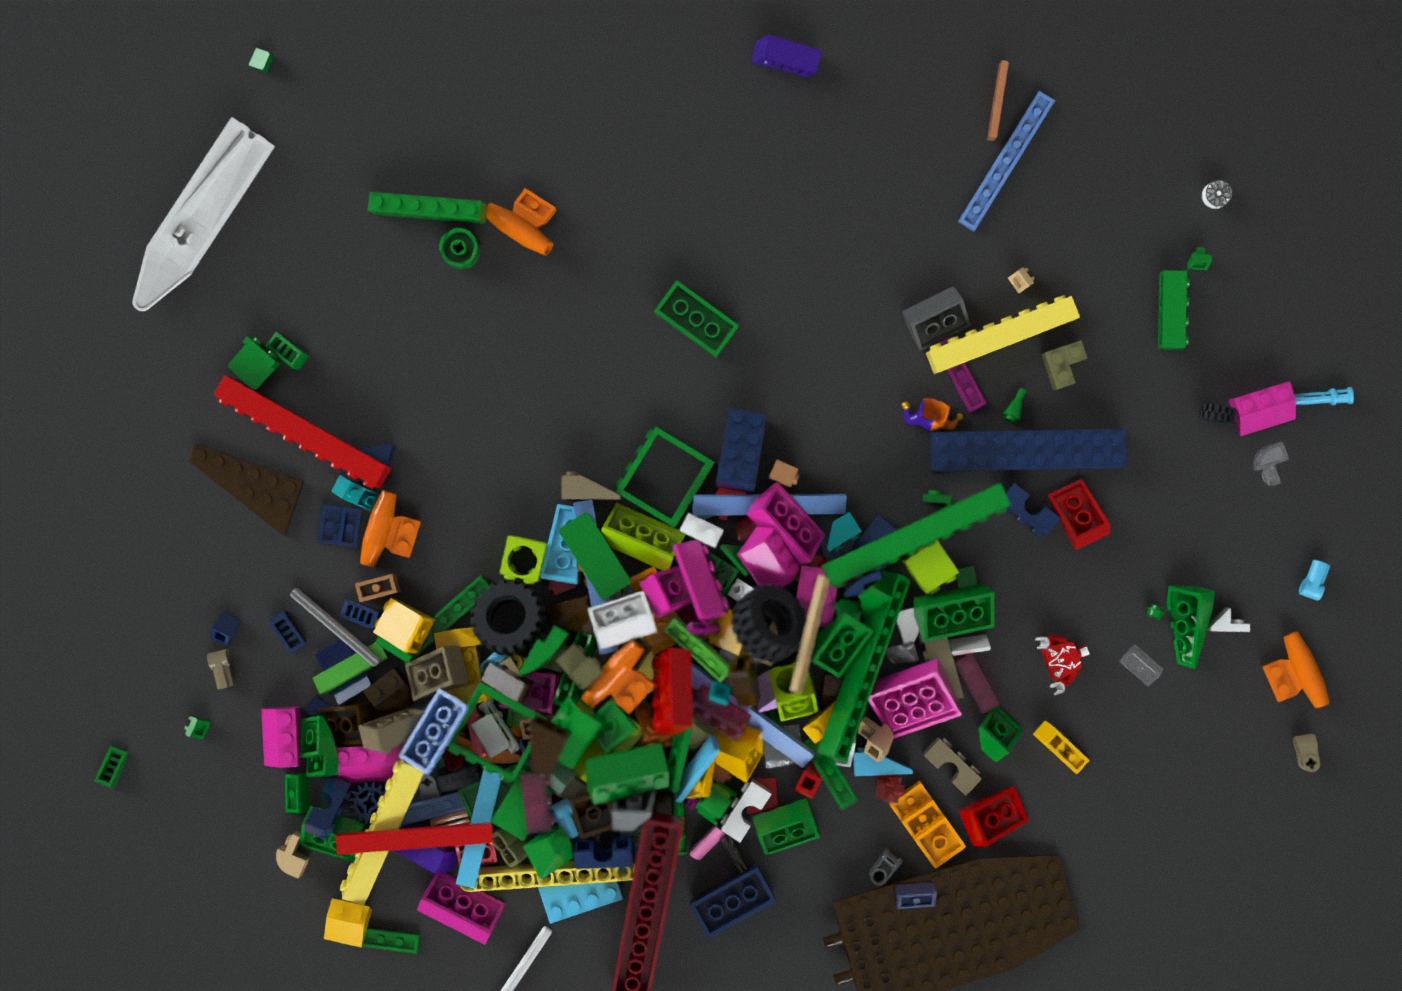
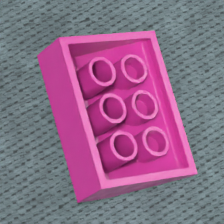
(914, 698)

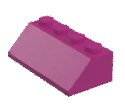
(797, 530)
(701, 580)
(364, 765)
(464, 911)

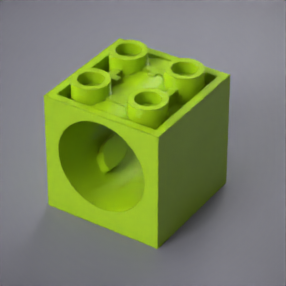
(513, 545)
(930, 568)
(794, 704)

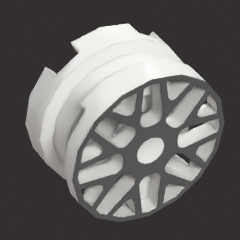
(1216, 194)

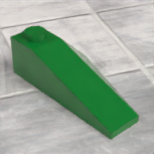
(1190, 618)

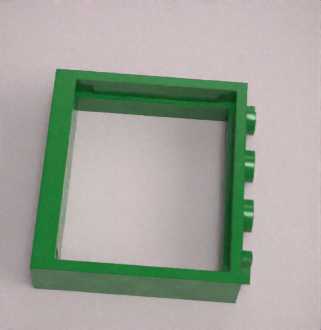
(632, 467)
(472, 757)

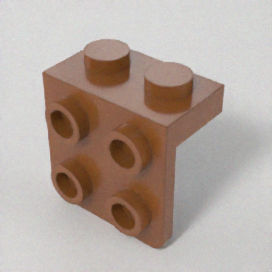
(645, 716)

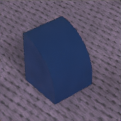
(225, 629)

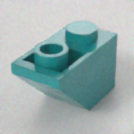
(355, 493)
(841, 530)

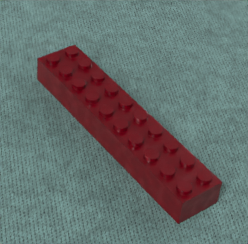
(648, 902)

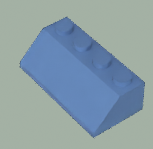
(434, 731)

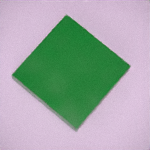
(615, 726)

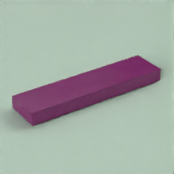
(965, 385)

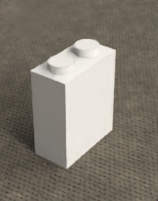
(701, 530)

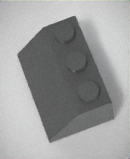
(936, 318)
(632, 811)

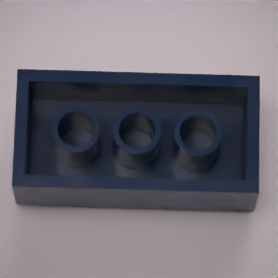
(741, 450)
(732, 900)

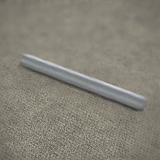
(335, 627)

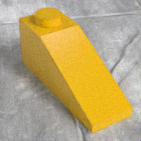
(1061, 747)

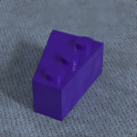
(786, 56)
(433, 859)

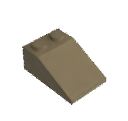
(583, 488)
(436, 670)
(389, 730)

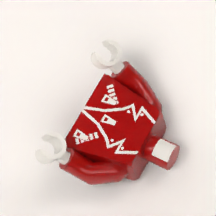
(1062, 659)

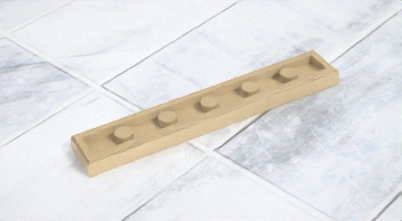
(810, 634)

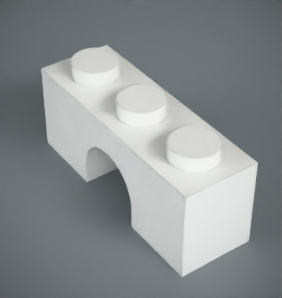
(753, 795)

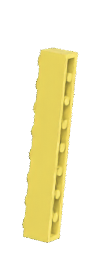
(1002, 335)
(388, 817)

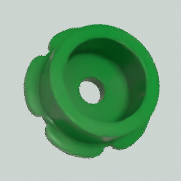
(1155, 612)

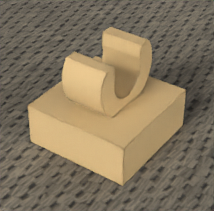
(1021, 279)

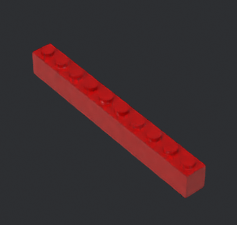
(302, 431)

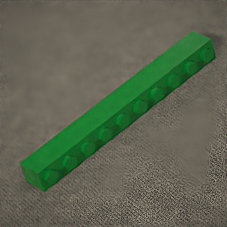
(915, 535)
(863, 673)

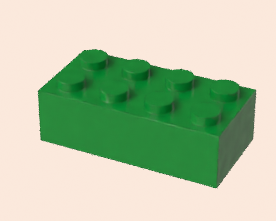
(696, 319)

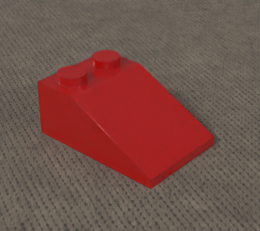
(1079, 514)
(993, 816)

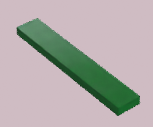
(455, 610)

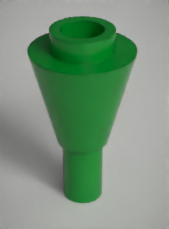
(1013, 411)

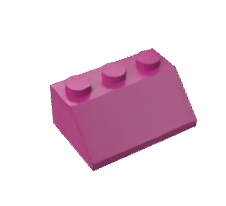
(1264, 408)
(768, 558)
(281, 736)

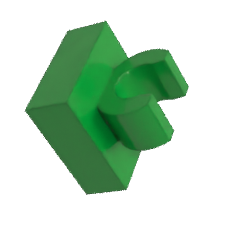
(1199, 260)
(197, 727)

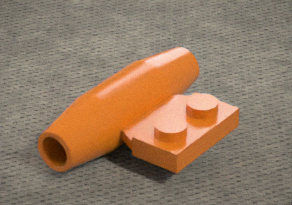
(523, 223)
(387, 531)
(1297, 673)
(619, 679)

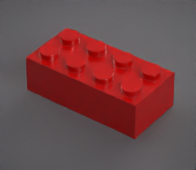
(672, 691)

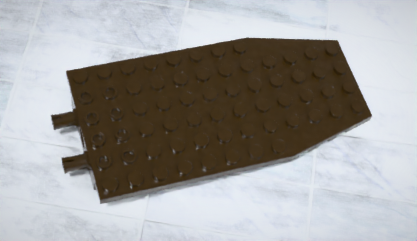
(983, 924)

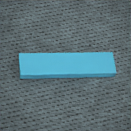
(697, 767)

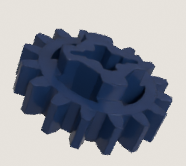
(362, 800)

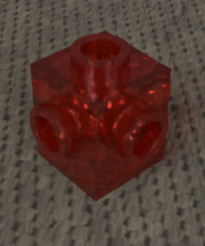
(745, 529)
(889, 788)

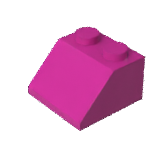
(666, 591)

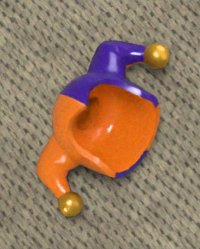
(931, 415)

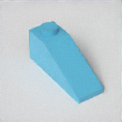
(866, 766)

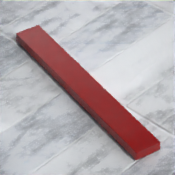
(414, 838)

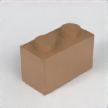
(784, 474)
(377, 587)

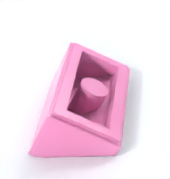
(707, 842)

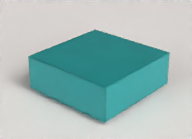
(719, 693)

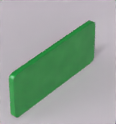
(594, 556)

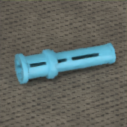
(1332, 397)

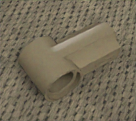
(220, 664)

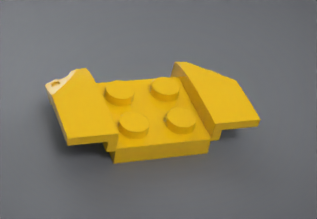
(469, 647)

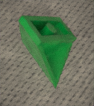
(875, 595)

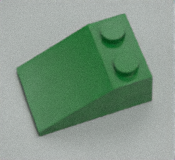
(839, 644)

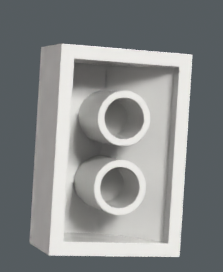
(622, 620)

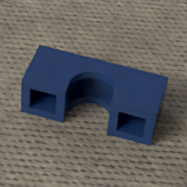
(1041, 522)
(320, 821)
(590, 856)

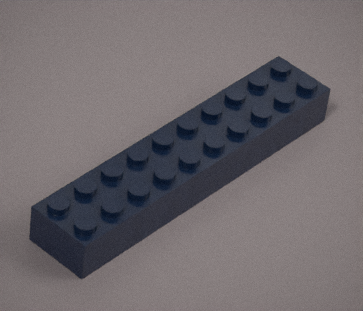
(1028, 450)

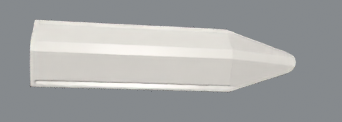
(200, 212)

